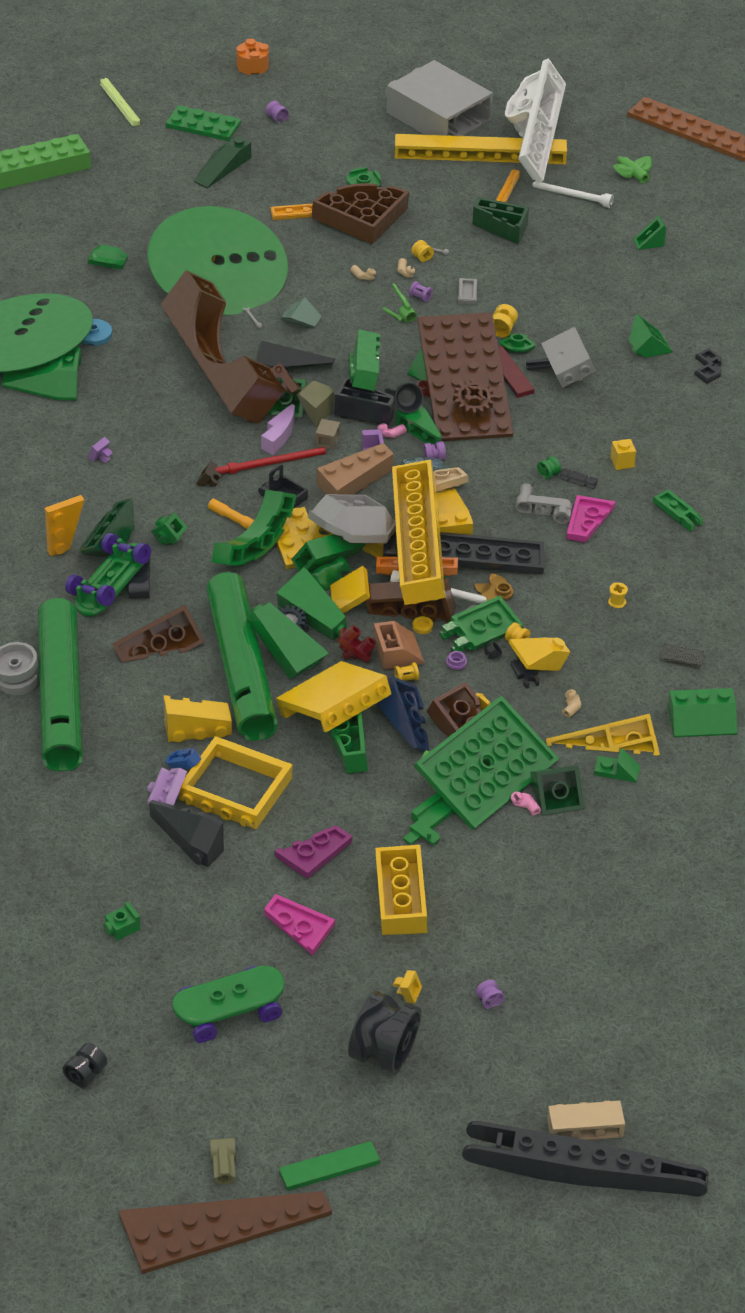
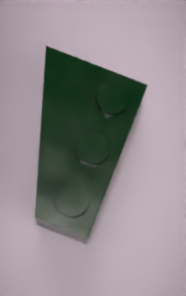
(501, 218)

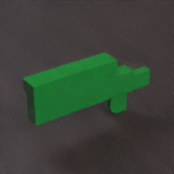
(426, 818)

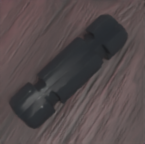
(578, 478)

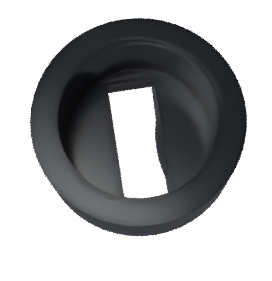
(493, 650)

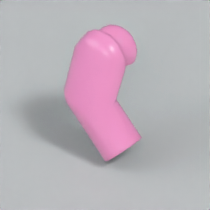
(526, 801)

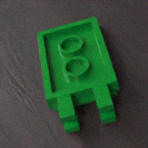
(480, 625)

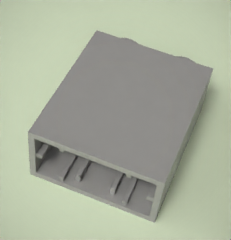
(439, 101)

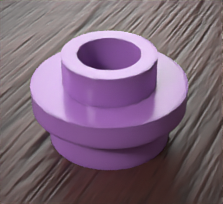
(456, 660)

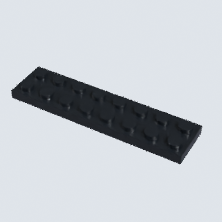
(486, 552)

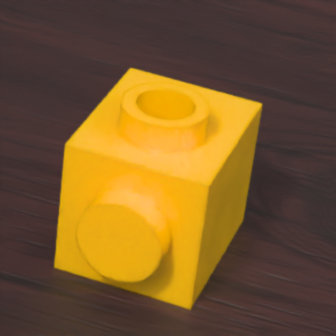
(623, 454)

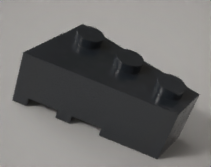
(363, 404)

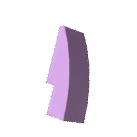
(278, 430)

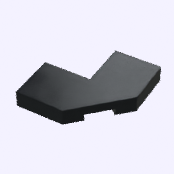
(712, 367)

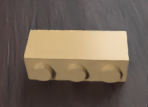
(587, 1120)

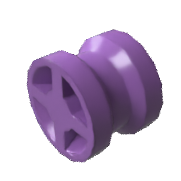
(490, 994)

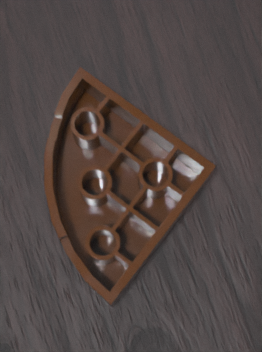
(361, 209)

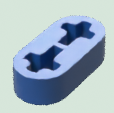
(183, 759)

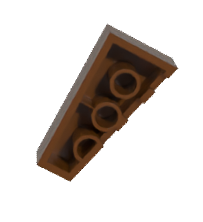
(387, 600)

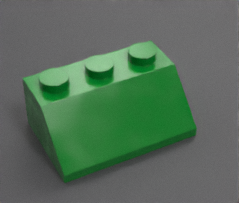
(702, 712)

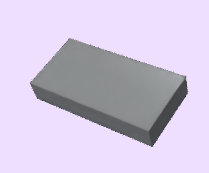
(467, 291)

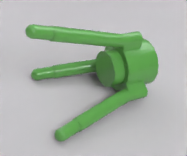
(406, 312)

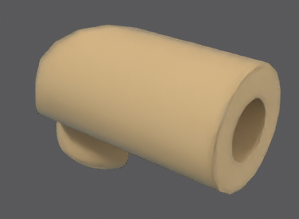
(405, 270)
(361, 275)
(573, 702)

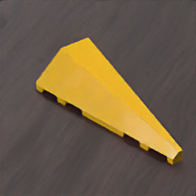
(628, 734)

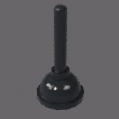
(407, 397)

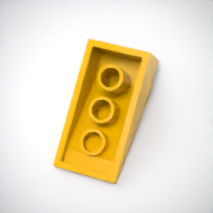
(453, 513)

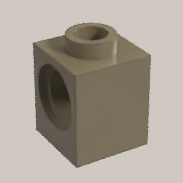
(327, 434)

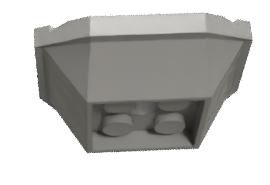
(354, 518)

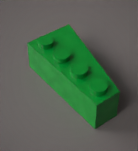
(364, 360)
(350, 744)

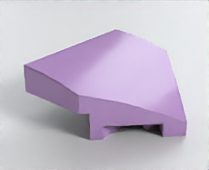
(167, 785)

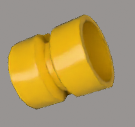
(504, 320)

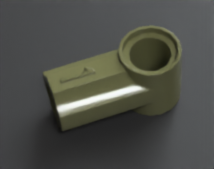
(223, 1159)

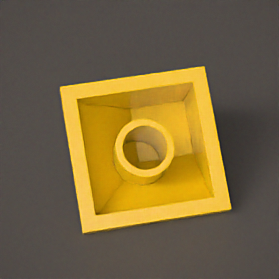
(541, 652)

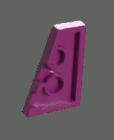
(314, 853)

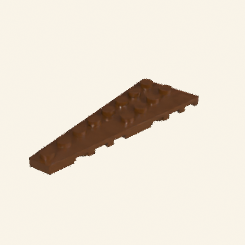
(187, 1231)

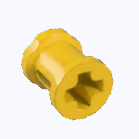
(618, 593)
(413, 669)

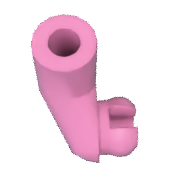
(392, 433)

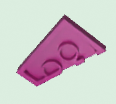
(587, 517)
(299, 922)

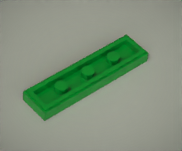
(329, 1166)

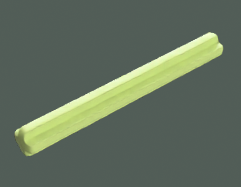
(120, 102)

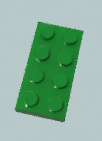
(203, 123)

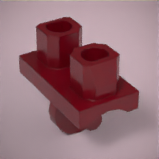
(353, 646)

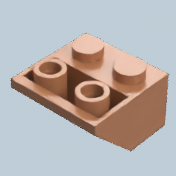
(396, 645)

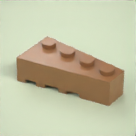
(355, 471)

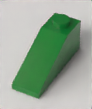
(419, 425)

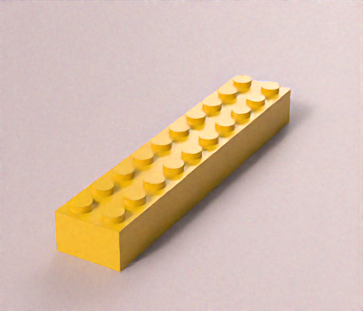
(418, 532)

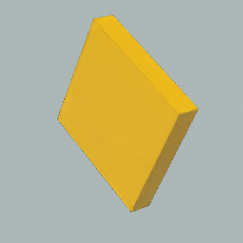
(351, 590)

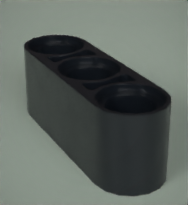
(140, 583)

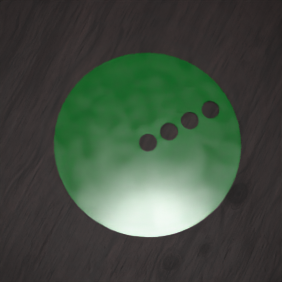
(198, 234)
(53, 334)

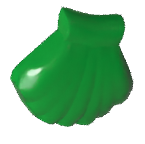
(517, 343)

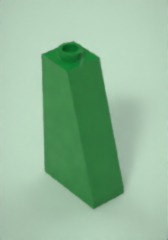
(324, 551)
(318, 607)
(285, 640)

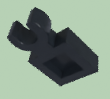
(521, 672)

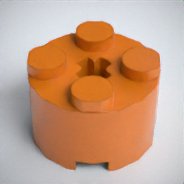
(252, 57)

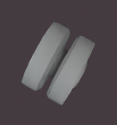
(18, 668)

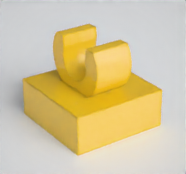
(408, 986)

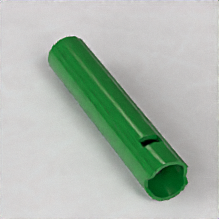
(241, 657)
(59, 685)

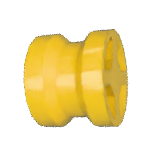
(422, 251)
(516, 632)

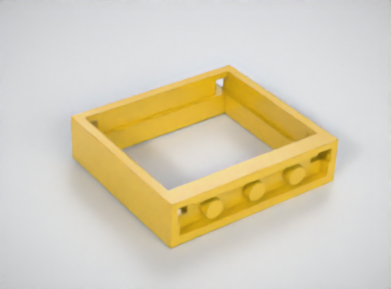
(243, 757)

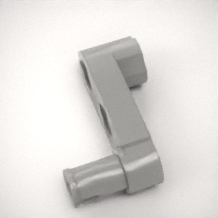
(556, 507)

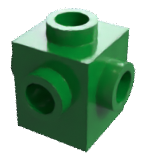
(169, 529)

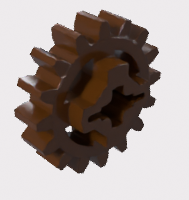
(473, 398)

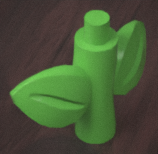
(637, 169)

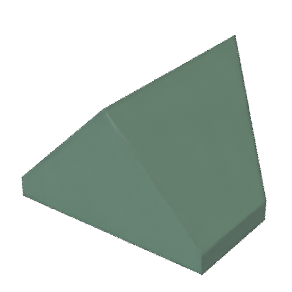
(302, 313)

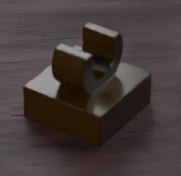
(209, 476)

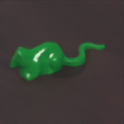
(330, 573)

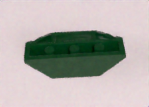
(116, 521)

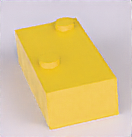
(401, 890)

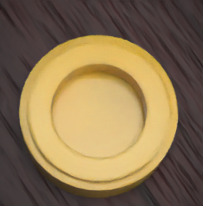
(422, 625)

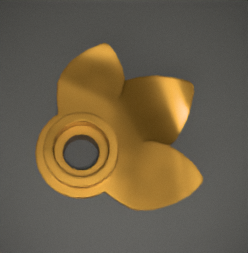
(496, 587)

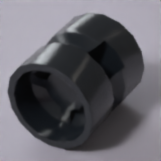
(85, 1065)

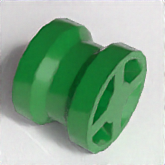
(549, 467)

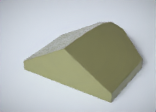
(317, 401)

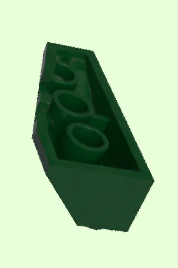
(224, 161)

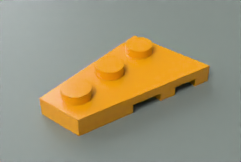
(61, 524)

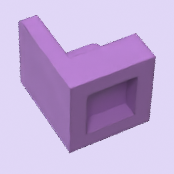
(371, 438)

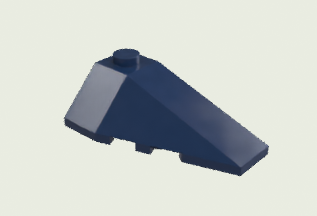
(403, 711)

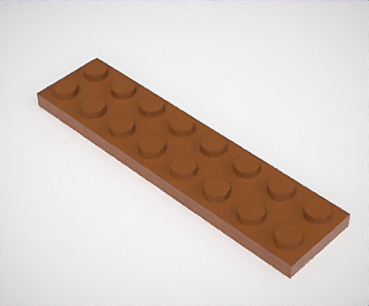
(689, 127)

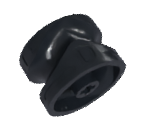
(384, 1031)

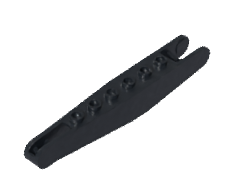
(580, 1161)

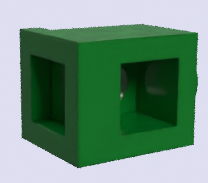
(122, 922)

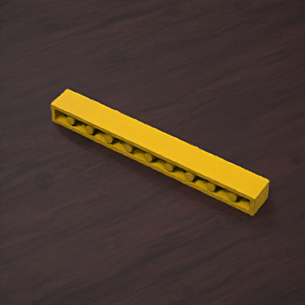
(469, 148)

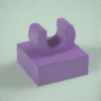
(101, 451)

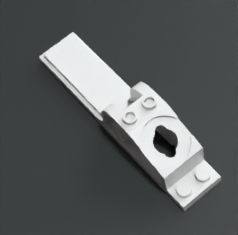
(537, 116)

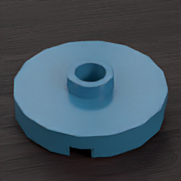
(99, 333)

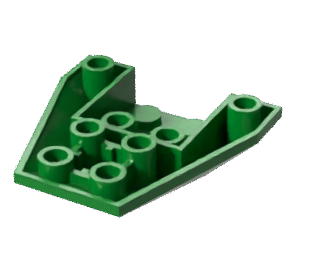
(50, 380)

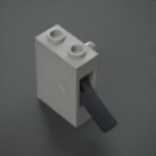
(566, 357)

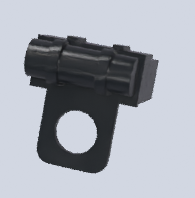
(284, 484)

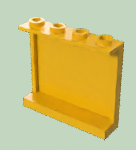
(335, 694)

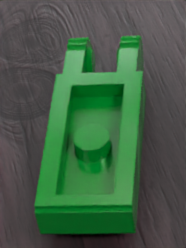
(678, 509)

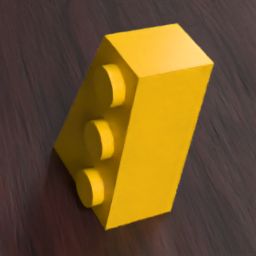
(195, 720)

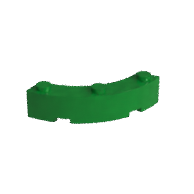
(261, 534)

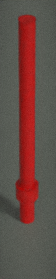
(233, 467)

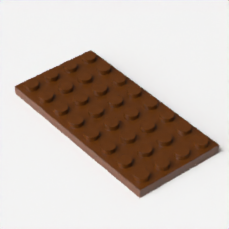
(460, 350)

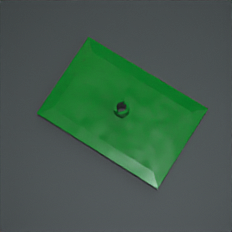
(485, 762)

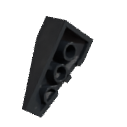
(272, 354)
(195, 834)

